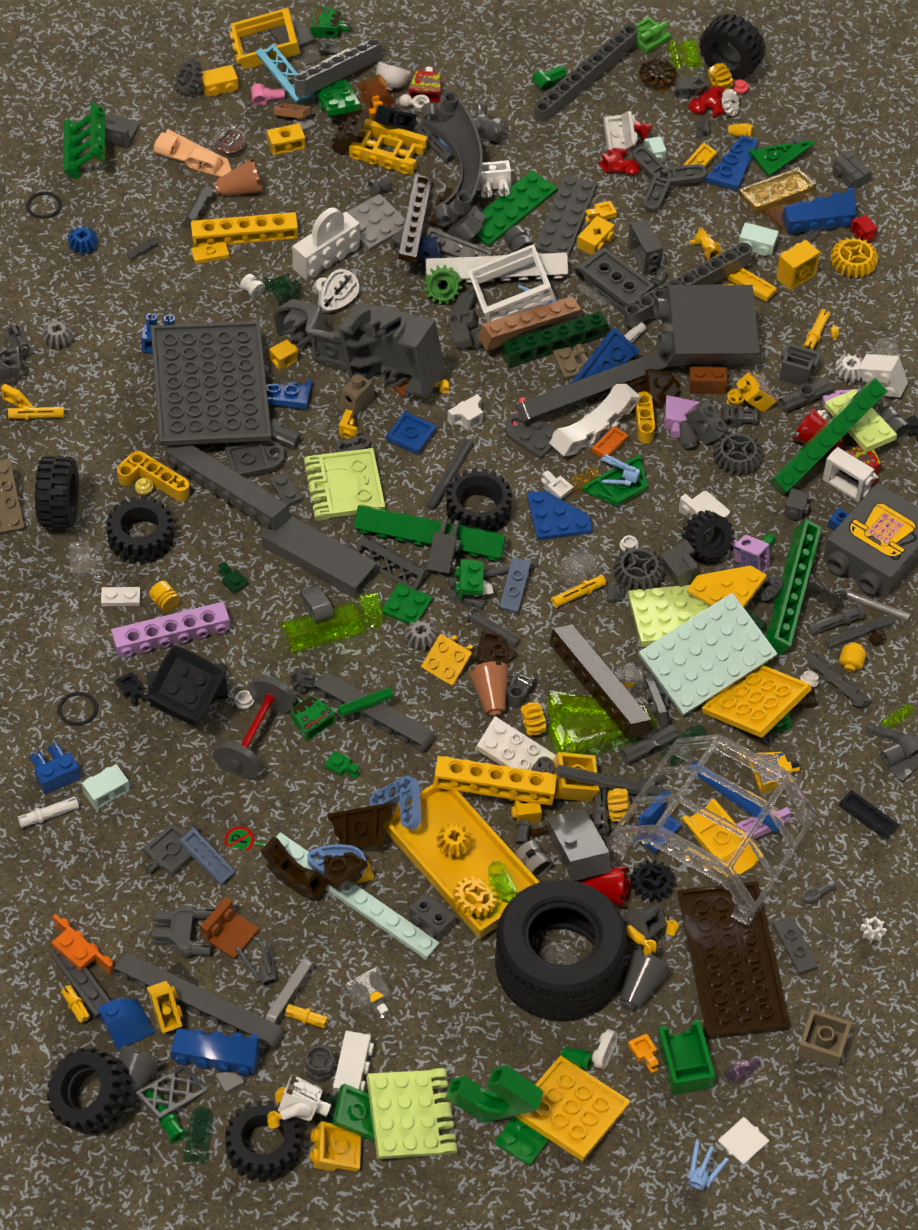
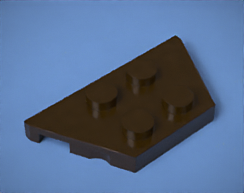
(363, 826)

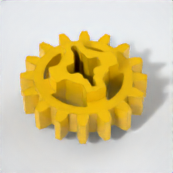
(475, 897)

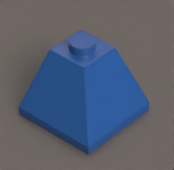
(125, 1021)

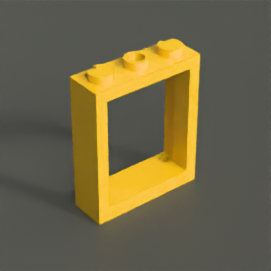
(259, 24)

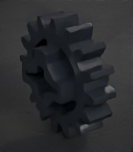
(652, 880)

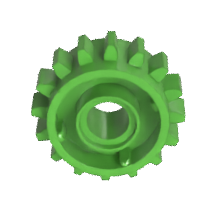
(432, 284)

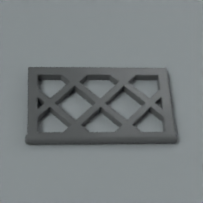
(150, 1103)

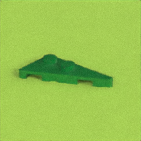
(776, 157)

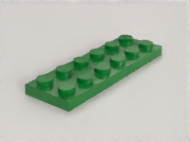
(512, 209)

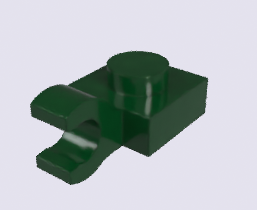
(232, 580)

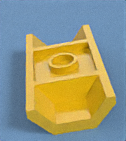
(720, 840)

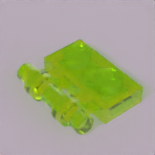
(689, 51)

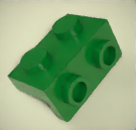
(469, 578)

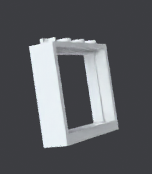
(518, 302)

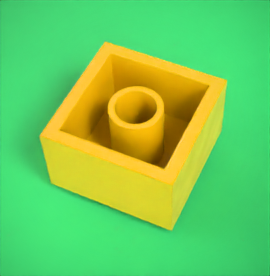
(797, 264)
(573, 789)

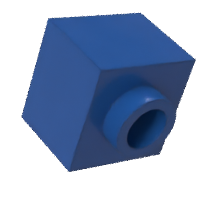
(837, 518)

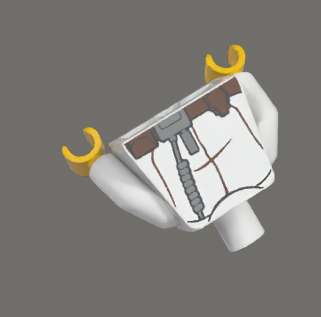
(297, 1100)

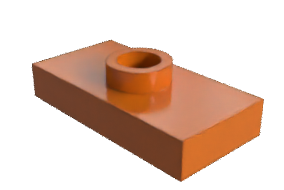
(610, 442)

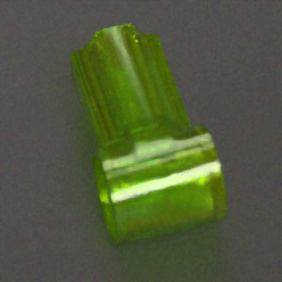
(501, 881)

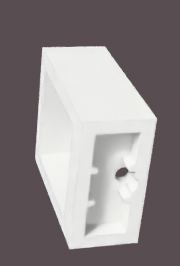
(852, 466)

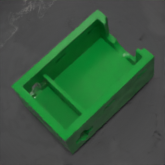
(686, 1059)

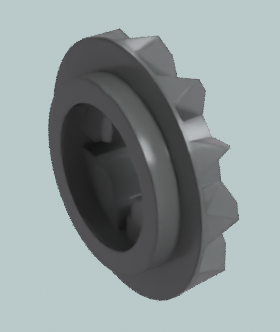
(770, 587)

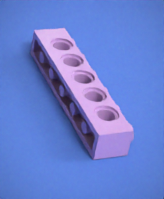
(156, 633)

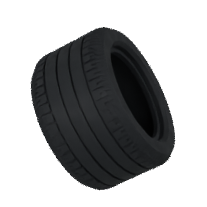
(554, 989)

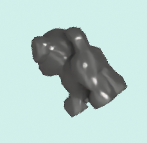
(493, 128)

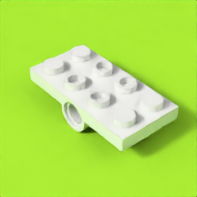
(510, 746)

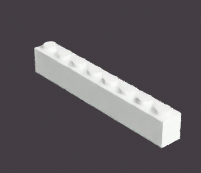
(553, 264)

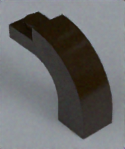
(300, 879)

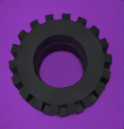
(721, 539)

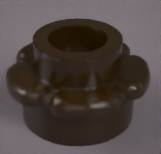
(877, 636)

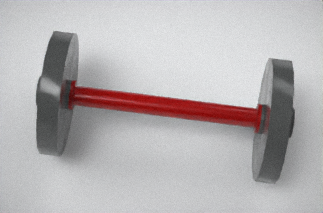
(270, 695)

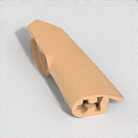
(181, 149)

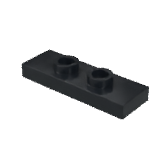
(868, 815)

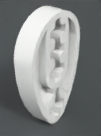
(344, 297)

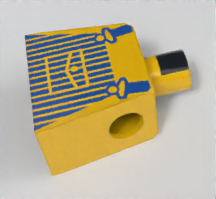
(751, 387)
(765, 784)

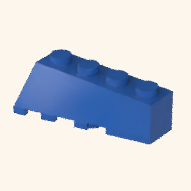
(822, 212)
(217, 1051)

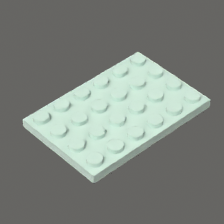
(707, 654)

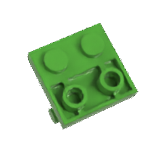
(651, 35)

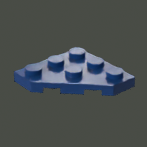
(555, 517)

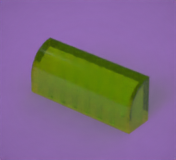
(305, 633)

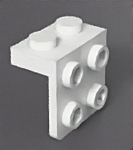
(620, 131)
(701, 502)

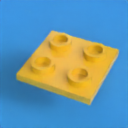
(447, 658)

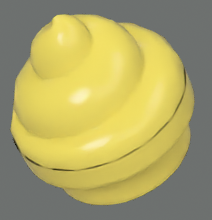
(144, 486)

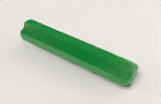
(365, 702)

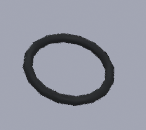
(44, 193)
(78, 694)

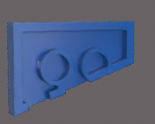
(289, 395)

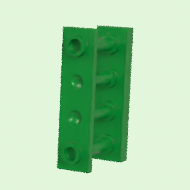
(73, 136)

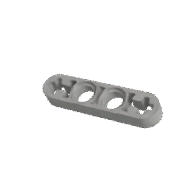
(289, 992)

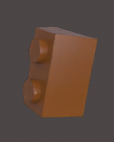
(707, 379)

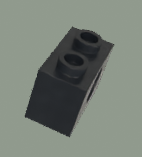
(396, 117)

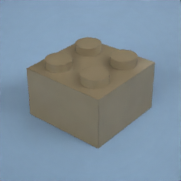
(824, 1039)

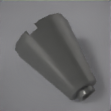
(641, 979)
(140, 1068)

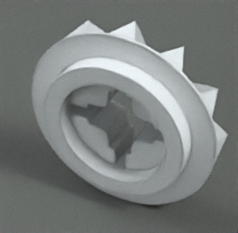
(732, 107)

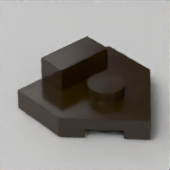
(660, 384)
(493, 649)
(343, 870)

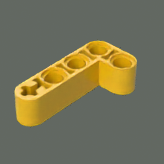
(143, 466)

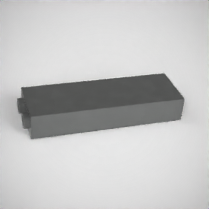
(320, 556)

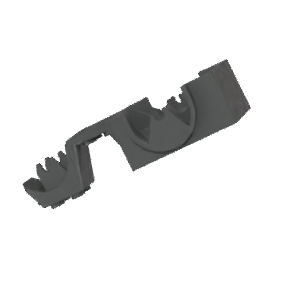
(370, 342)

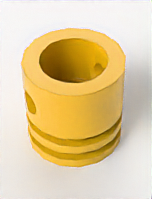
(164, 596)

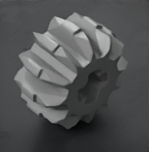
(57, 334)
(420, 634)

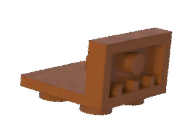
(227, 929)

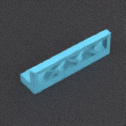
(281, 77)

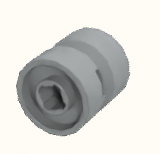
(533, 858)

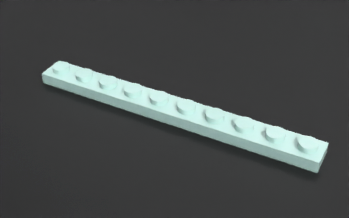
(371, 908)

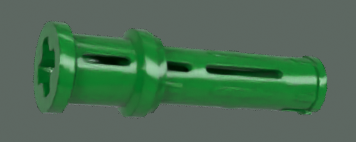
(168, 1123)

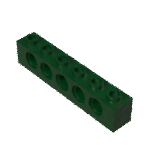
(553, 338)

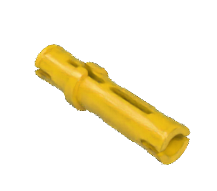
(814, 335)
(35, 413)
(585, 587)

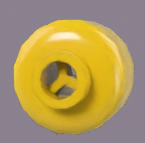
(852, 657)

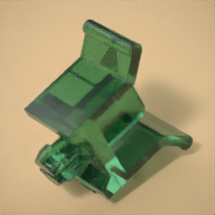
(283, 288)

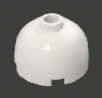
(393, 76)

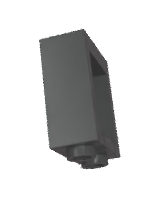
(645, 246)

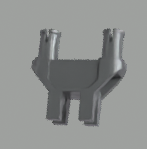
(181, 929)

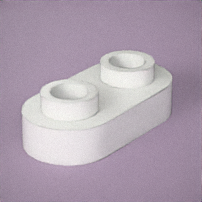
(606, 1048)

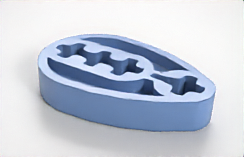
(334, 850)

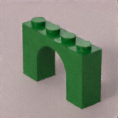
(509, 1096)

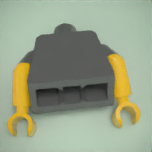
(644, 923)

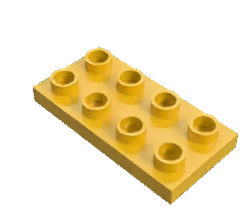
(420, 845)

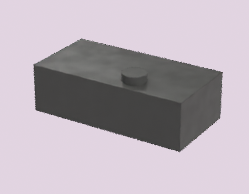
(578, 844)

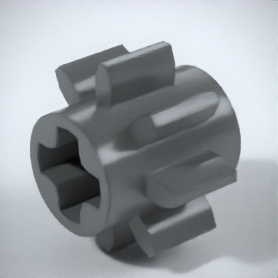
(301, 680)

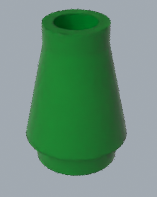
(579, 1057)

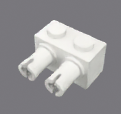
(495, 176)

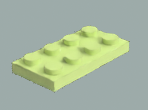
(870, 430)

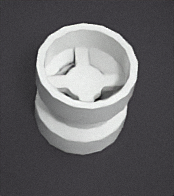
(250, 284)

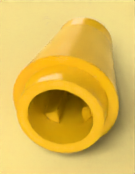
(741, 129)

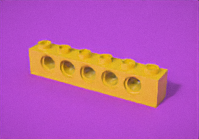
(245, 229)
(495, 780)

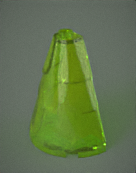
(580, 723)

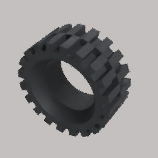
(479, 484)
(144, 547)
(257, 1164)

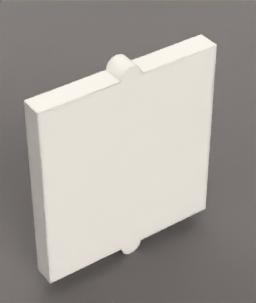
(743, 1140)

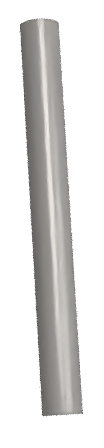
(876, 605)

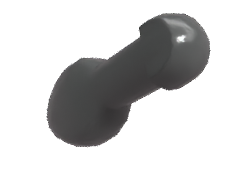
(814, 894)

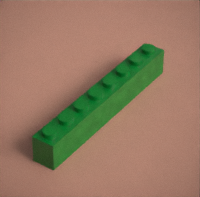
(828, 436)
(422, 529)
(795, 579)

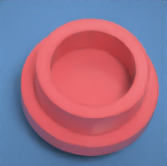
(740, 86)

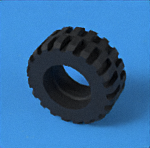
(739, 34)
(56, 492)
(68, 1080)

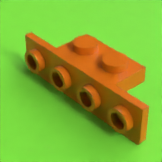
(77, 949)

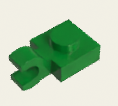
(341, 764)

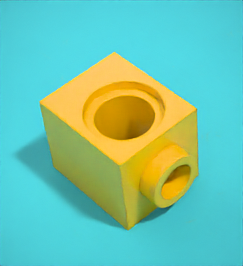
(283, 354)

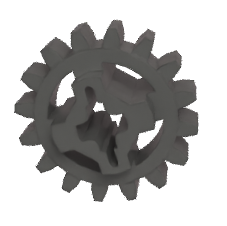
(188, 76)

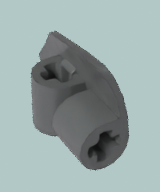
(902, 756)

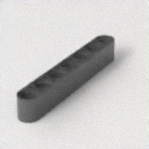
(337, 67)
(378, 715)

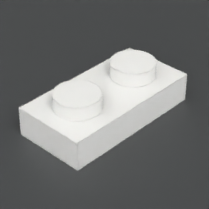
(120, 596)

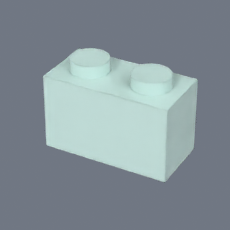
(760, 238)
(105, 786)

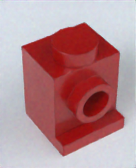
(864, 228)

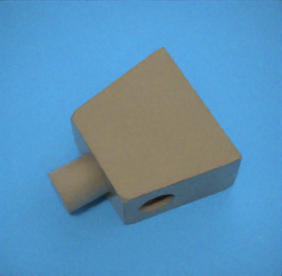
(356, 394)

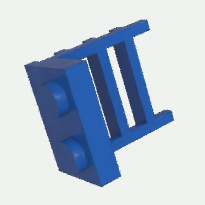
(652, 816)

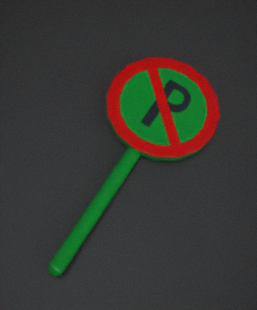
(241, 838)

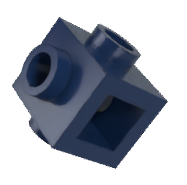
(429, 248)

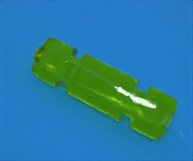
(897, 715)

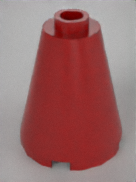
(810, 426)
(612, 884)

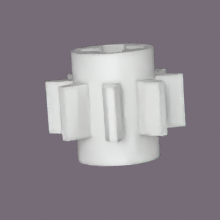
(868, 927)

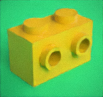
(164, 1006)

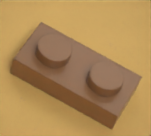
(292, 110)

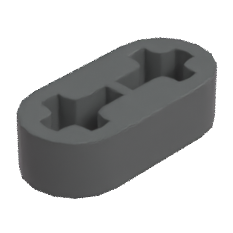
(353, 443)

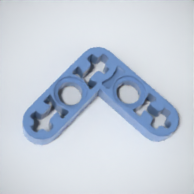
(407, 789)

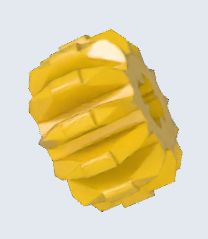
(720, 76)
(533, 718)
(618, 803)
(446, 843)

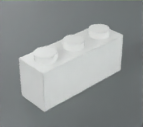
(353, 1061)

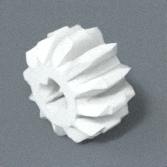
(848, 367)

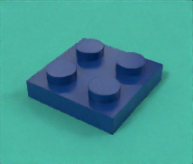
(411, 433)

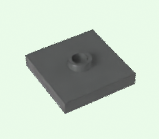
(303, 35)

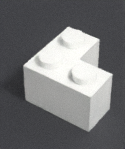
(886, 370)

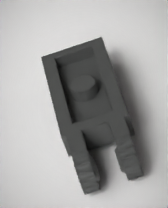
(197, 206)

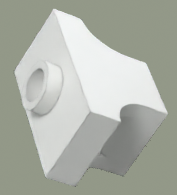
(467, 413)

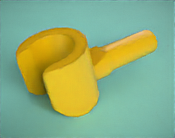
(443, 386)

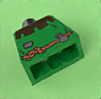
(328, 23)
(311, 716)

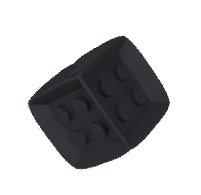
(184, 685)

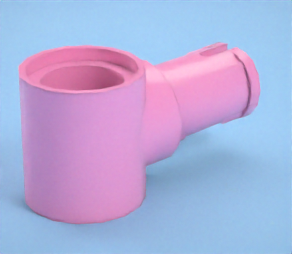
(261, 95)

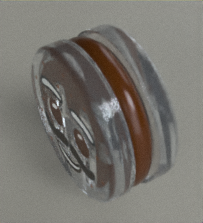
(230, 142)

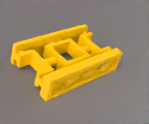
(389, 136)

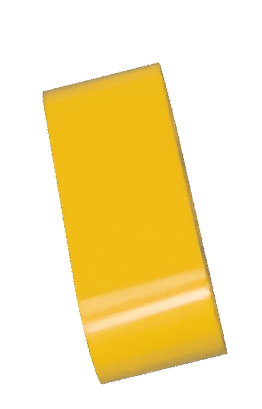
(645, 418)

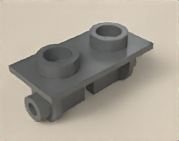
(17, 338)

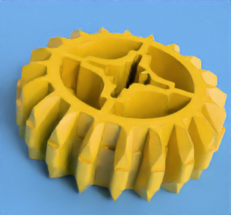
(854, 257)

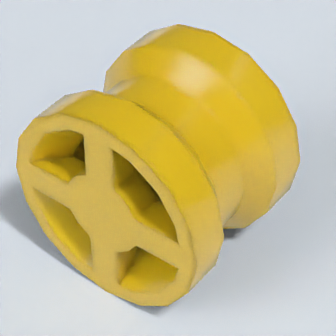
(736, 395)

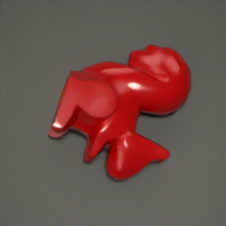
(709, 99)
(616, 163)

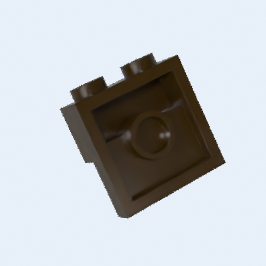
(348, 132)

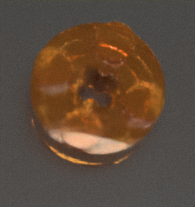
(373, 87)

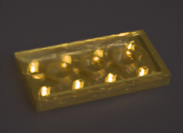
(777, 189)

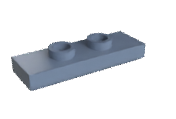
(514, 585)
(206, 856)

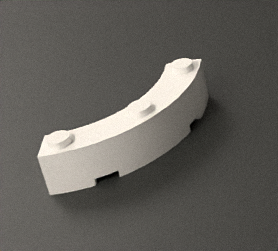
(597, 423)

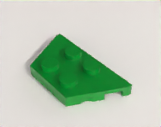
(617, 493)

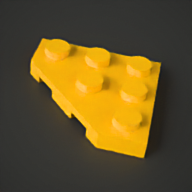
(716, 585)

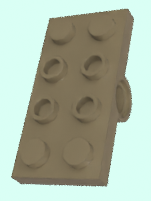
(10, 510)

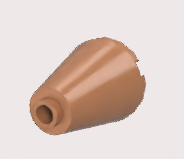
(241, 180)
(491, 686)

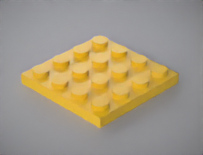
(757, 700)
(574, 1108)

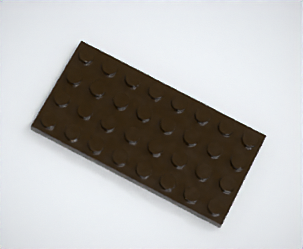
(732, 964)

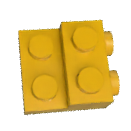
(335, 1148)

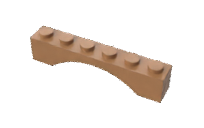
(504, 329)

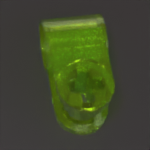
(371, 609)

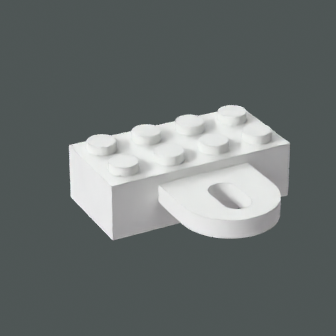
(326, 243)

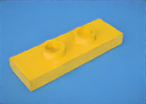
(760, 287)

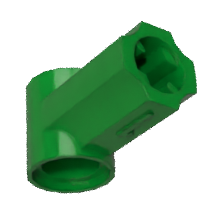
(547, 79)

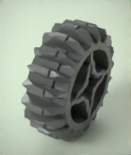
(737, 457)
(640, 563)

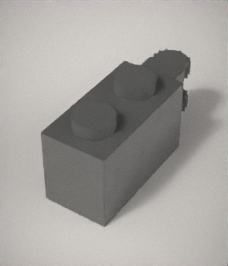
(444, 549)

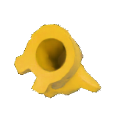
(709, 247)

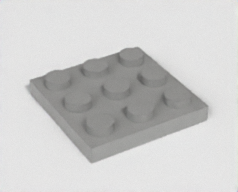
(377, 221)

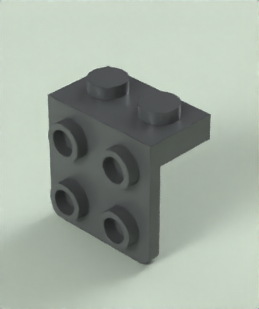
(119, 130)

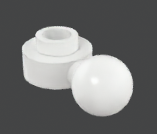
(418, 101)

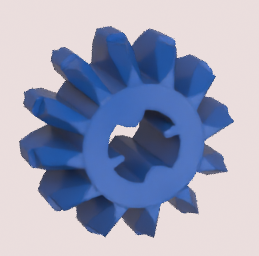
(82, 240)

